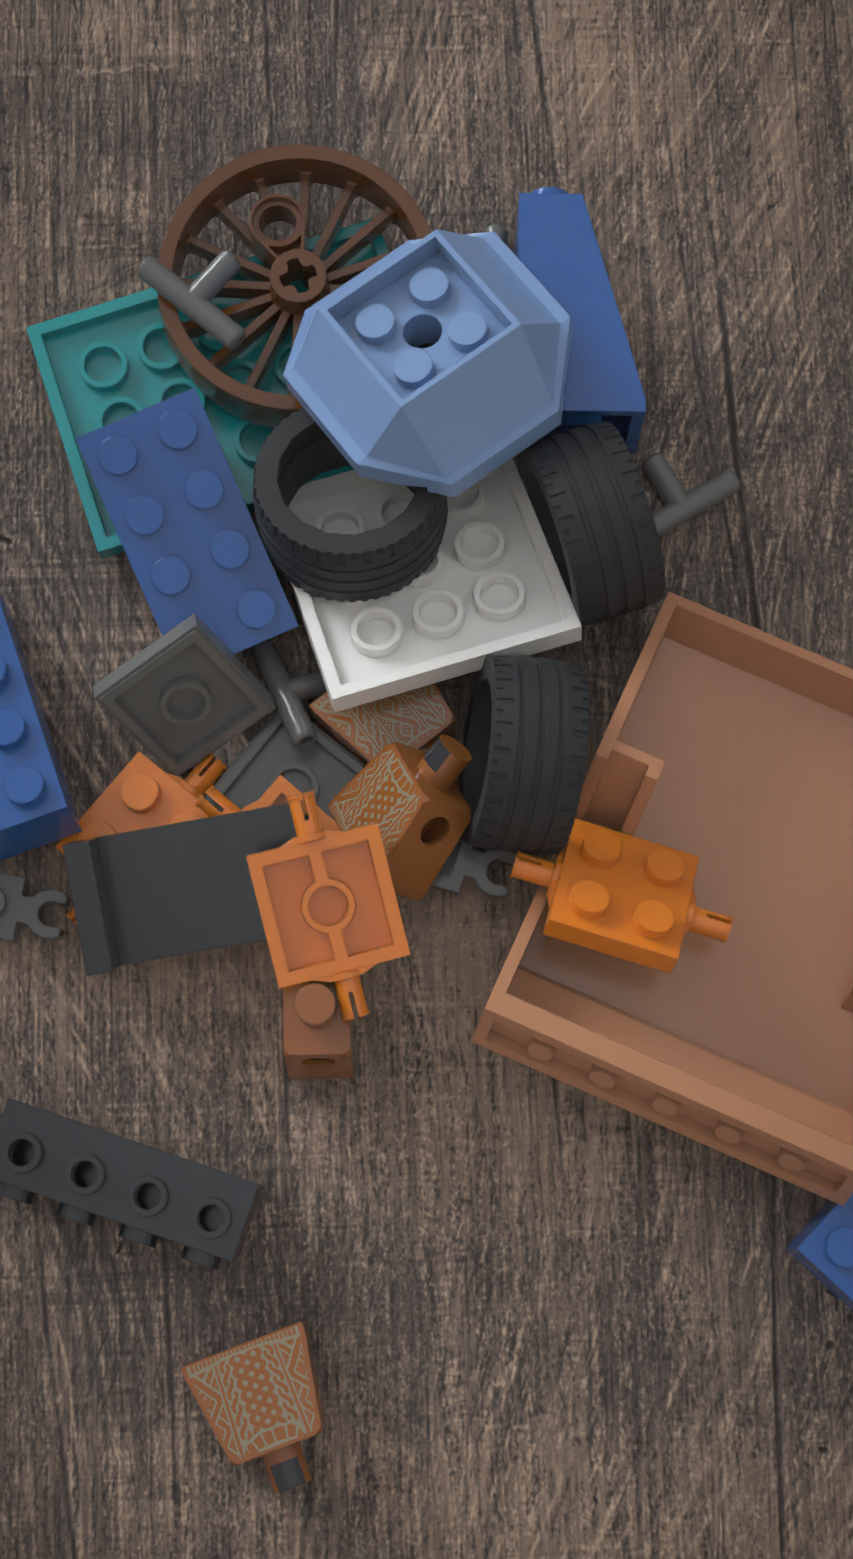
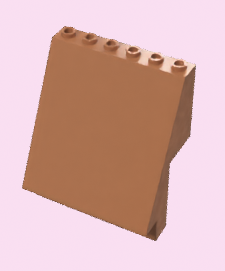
(748, 1043)

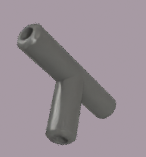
(196, 298)
(679, 503)
(289, 692)

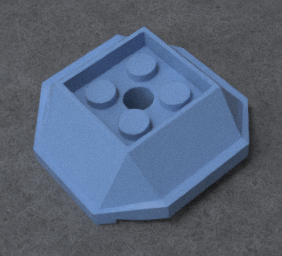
(445, 409)

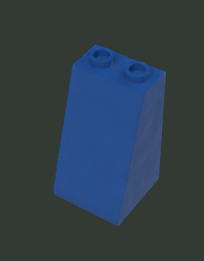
(564, 255)

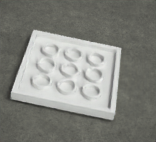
(480, 596)

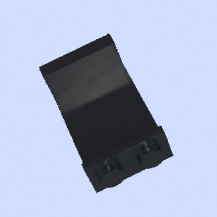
(171, 886)

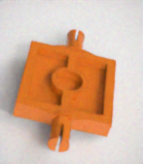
(146, 798)
(621, 896)
(328, 905)

